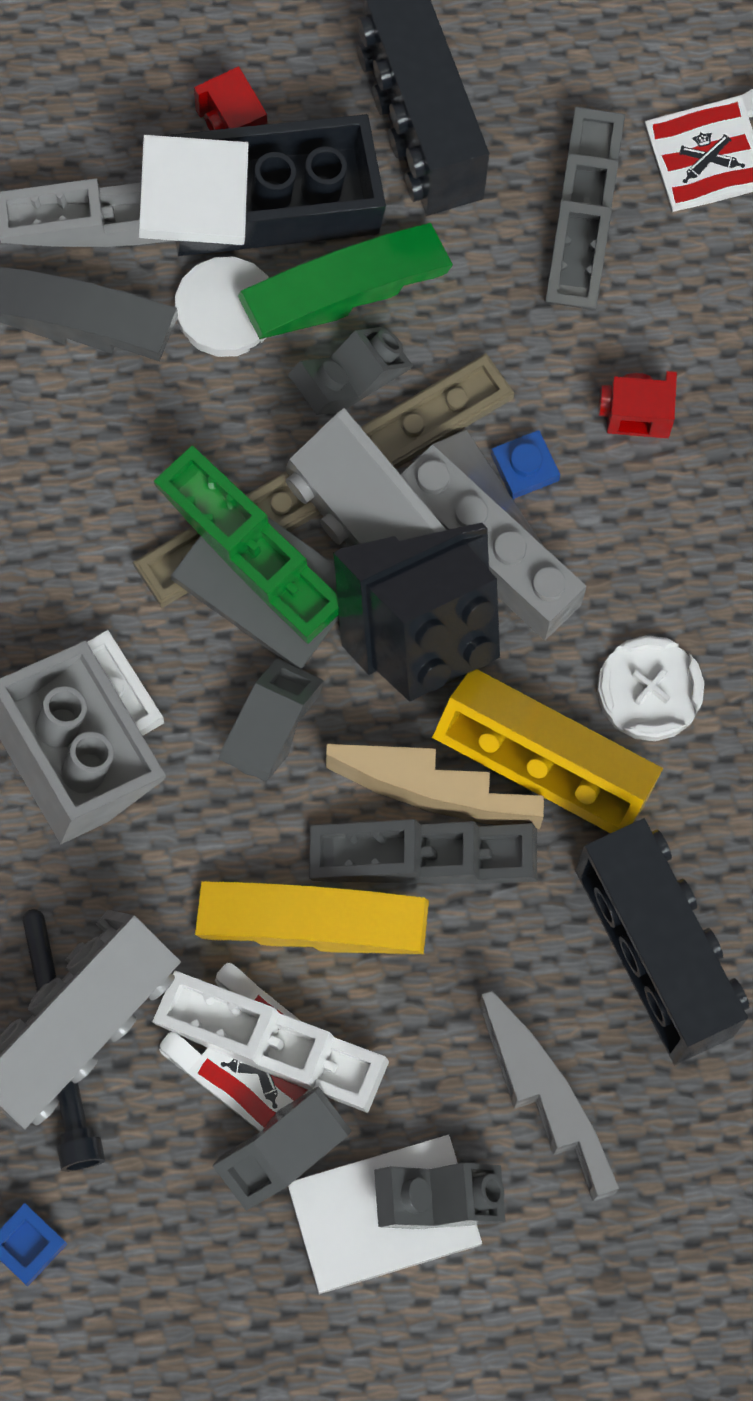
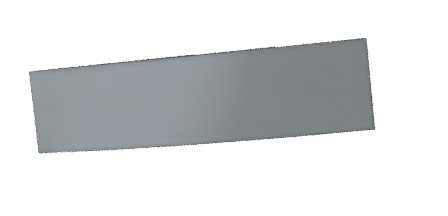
(72, 215)
(535, 1078)

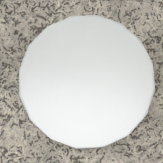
(211, 307)
(650, 688)

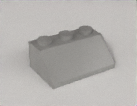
(356, 487)
(74, 742)

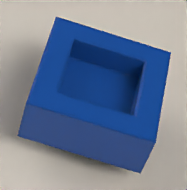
(525, 464)
(28, 1244)

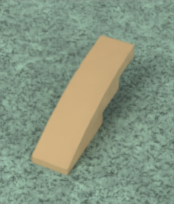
(411, 778)

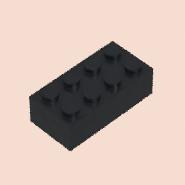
(424, 102)
(304, 182)
(661, 940)

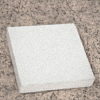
(193, 190)

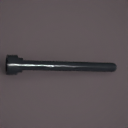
(78, 1143)

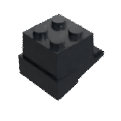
(419, 607)

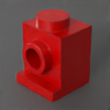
(229, 102)
(639, 405)

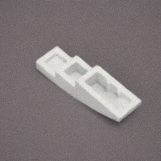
(271, 1041)

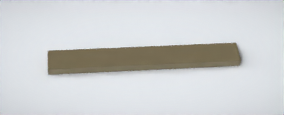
(398, 434)

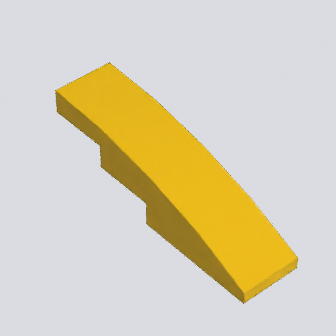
(312, 917)

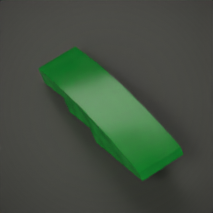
(344, 279)
(249, 543)

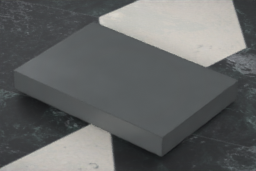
(221, 589)

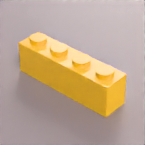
(546, 752)

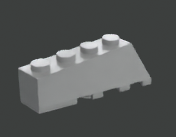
(465, 491)
(80, 1014)

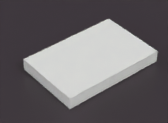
(341, 1220)

